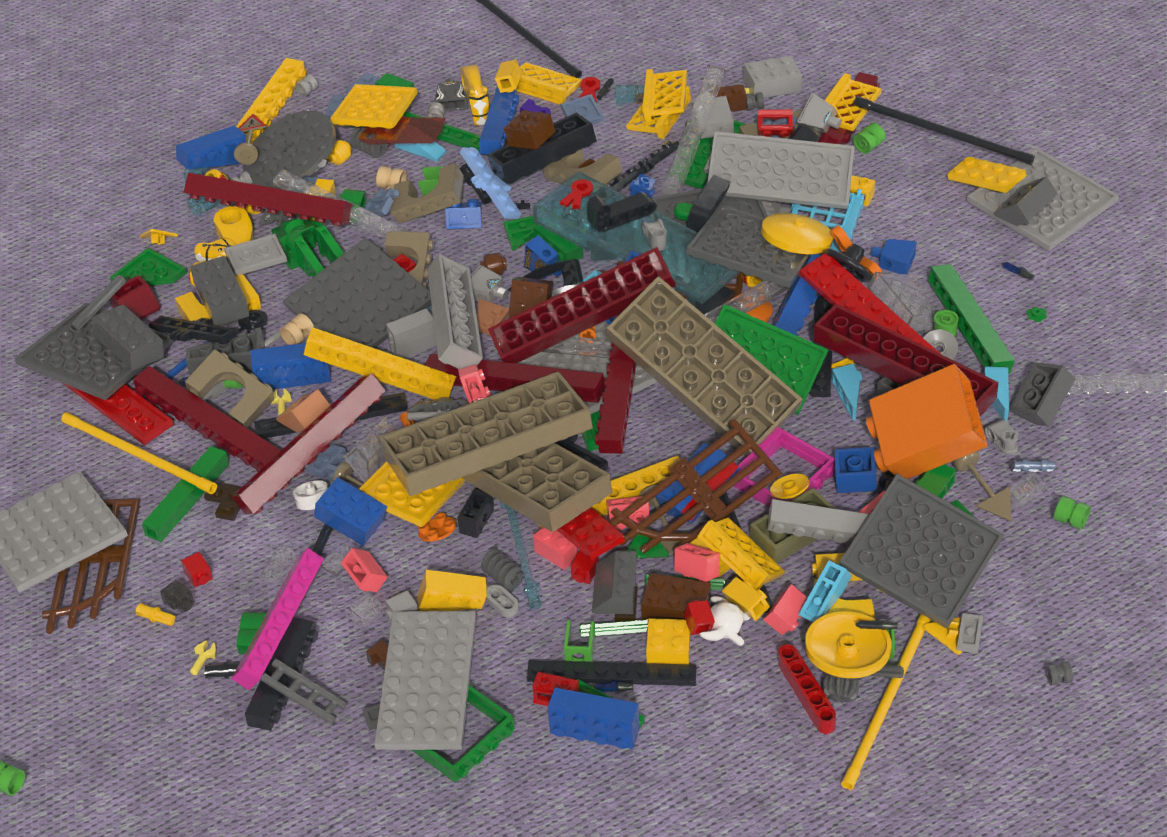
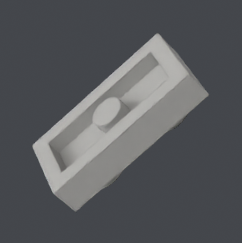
(970, 633)

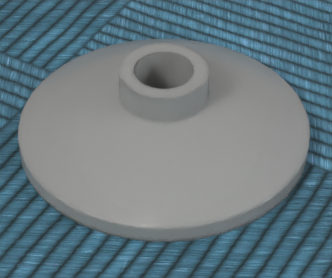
(944, 340)

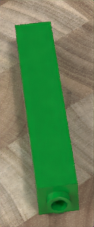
(184, 495)

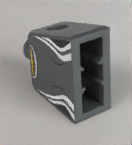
(451, 95)

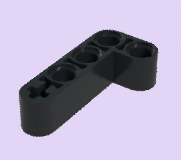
(707, 202)
(609, 216)

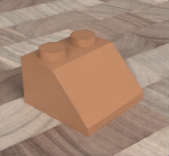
(304, 411)

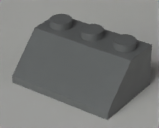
(1027, 202)
(1042, 393)
(615, 583)

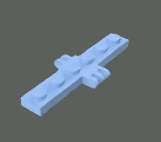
(492, 184)

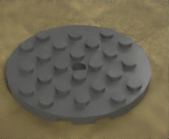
(292, 144)

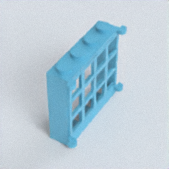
(856, 203)

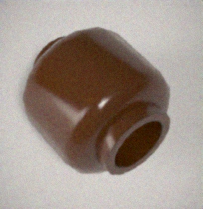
(494, 262)

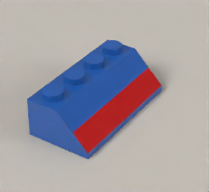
(703, 467)

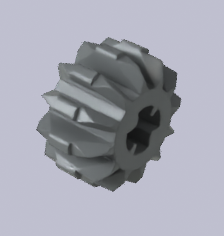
(841, 688)

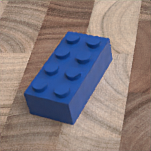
(288, 367)
(593, 718)

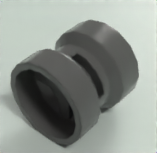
(754, 101)
(1059, 673)

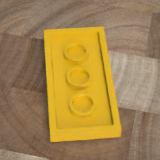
(986, 174)

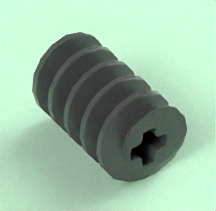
(374, 150)
(502, 570)

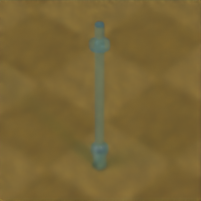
(531, 589)

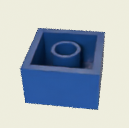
(855, 470)

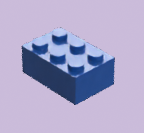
(350, 511)

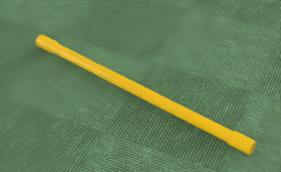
(201, 483)
(854, 770)

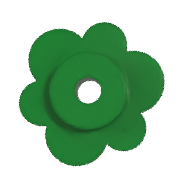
(1036, 314)

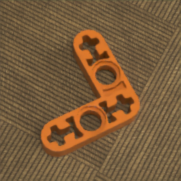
(843, 242)

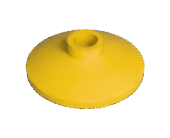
(789, 486)

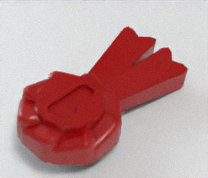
(590, 86)
(579, 189)

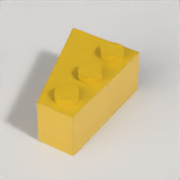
(450, 592)

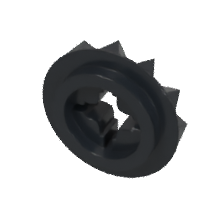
(254, 315)

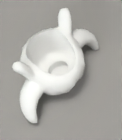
(727, 621)

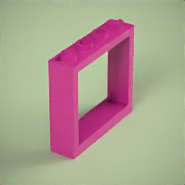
(781, 438)

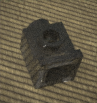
(177, 596)

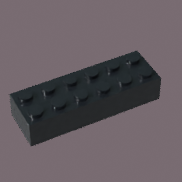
(570, 136)

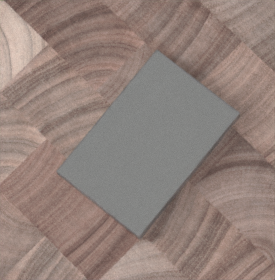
(255, 254)

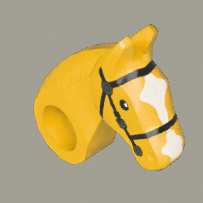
(475, 93)
(228, 233)

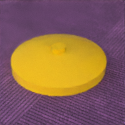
(796, 233)
(845, 650)

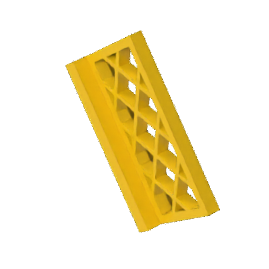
(546, 89)
(843, 89)
(652, 93)
(662, 124)
(731, 551)

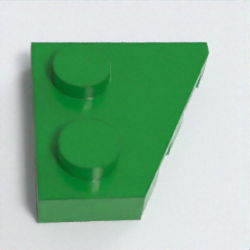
(519, 231)

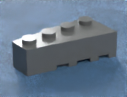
(237, 350)

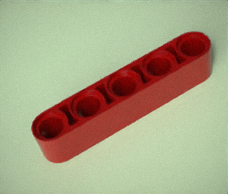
(807, 689)

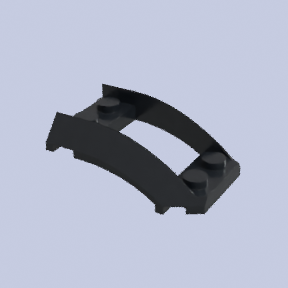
(570, 270)

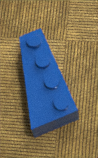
(211, 149)

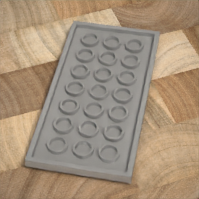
(783, 169)
(426, 681)

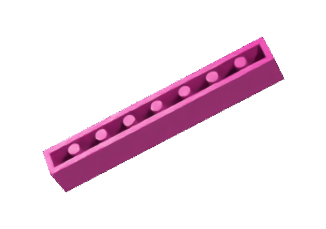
(277, 619)

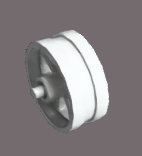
(309, 493)

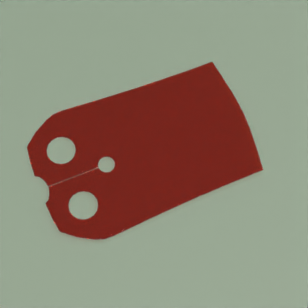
(406, 131)

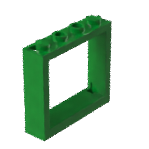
(487, 744)

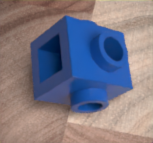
(642, 184)

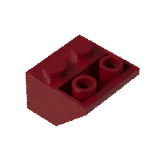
(136, 297)

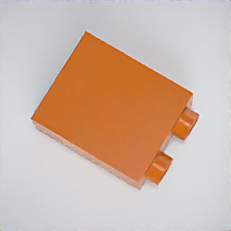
(926, 423)

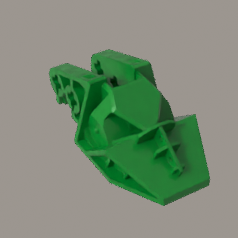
(295, 236)

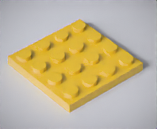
(374, 106)
(416, 508)

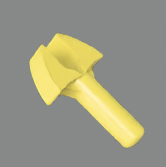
(281, 401)
(203, 656)

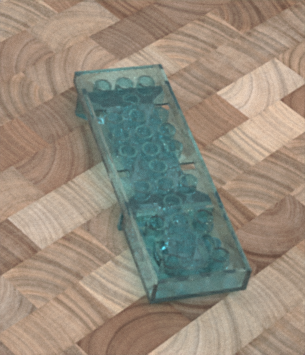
(691, 276)

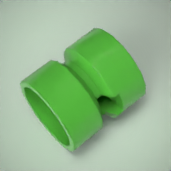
(869, 138)
(947, 321)
(1071, 512)
(10, 778)

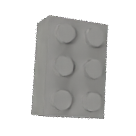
(772, 77)

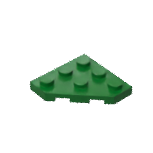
(152, 268)

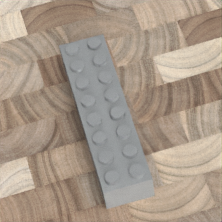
(454, 313)

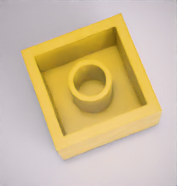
(668, 641)

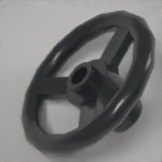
(851, 260)

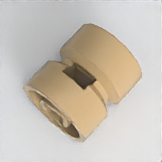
(387, 177)
(296, 330)

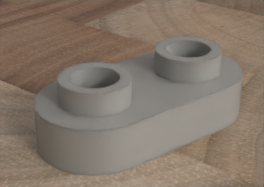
(504, 601)

